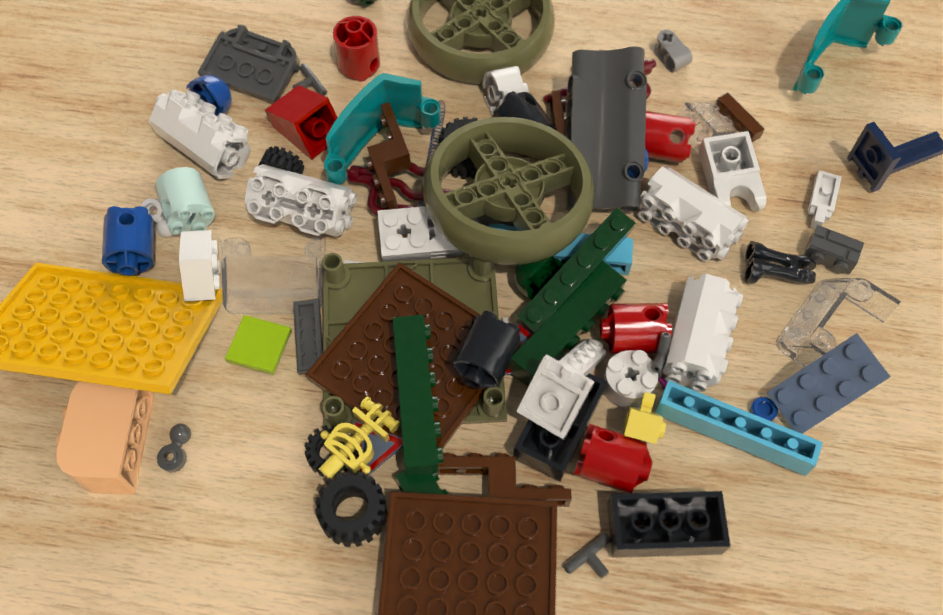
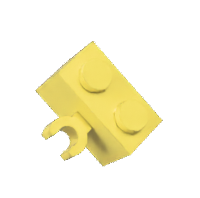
(643, 423)

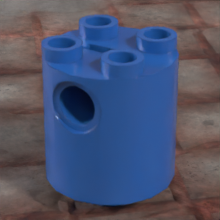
(128, 240)

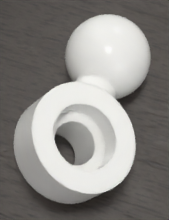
(162, 227)

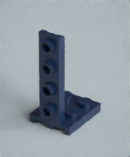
(879, 158)

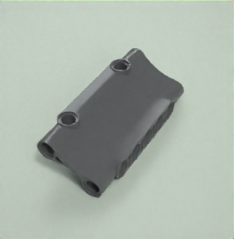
(609, 123)

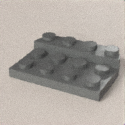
(251, 63)

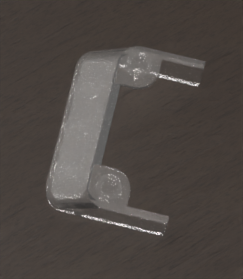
(804, 334)

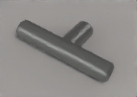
(311, 80)
(659, 360)
(588, 555)

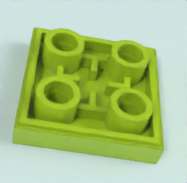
(258, 344)

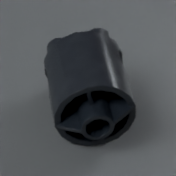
(523, 106)
(486, 351)

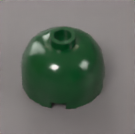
(534, 276)

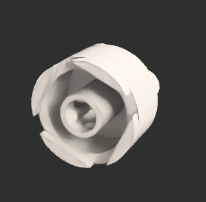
(500, 83)
(628, 378)

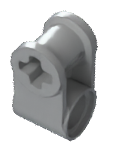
(672, 51)

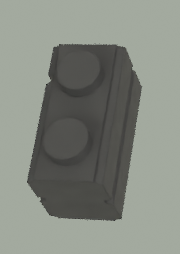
(833, 250)

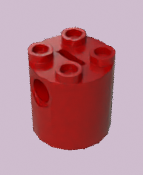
(356, 47)
(658, 140)
(634, 326)
(613, 459)

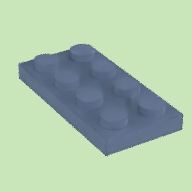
(828, 384)

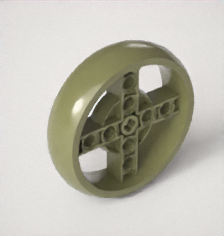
(479, 26)
(508, 190)

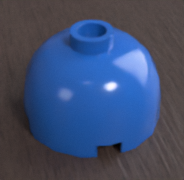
(212, 91)

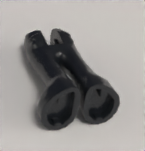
(796, 268)

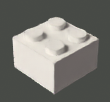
(199, 265)

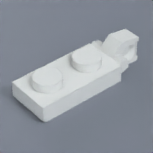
(823, 197)

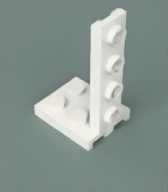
(561, 387)

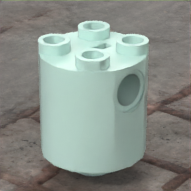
(184, 200)

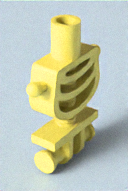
(339, 458)

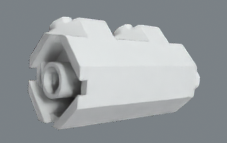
(198, 133)
(300, 201)
(697, 217)
(702, 332)

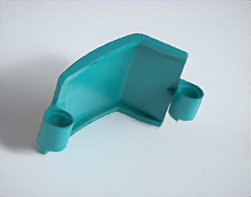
(851, 25)
(361, 120)

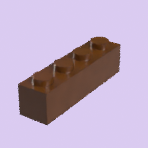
(739, 116)

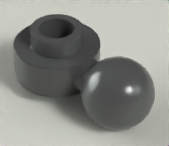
(179, 435)

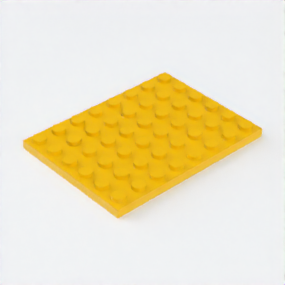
(101, 328)

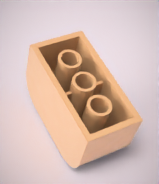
(104, 437)

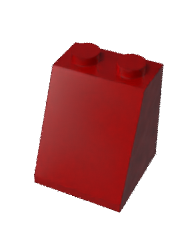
(303, 119)

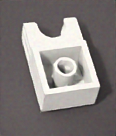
(732, 169)
(423, 237)

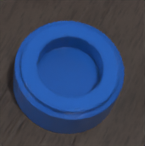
(764, 408)

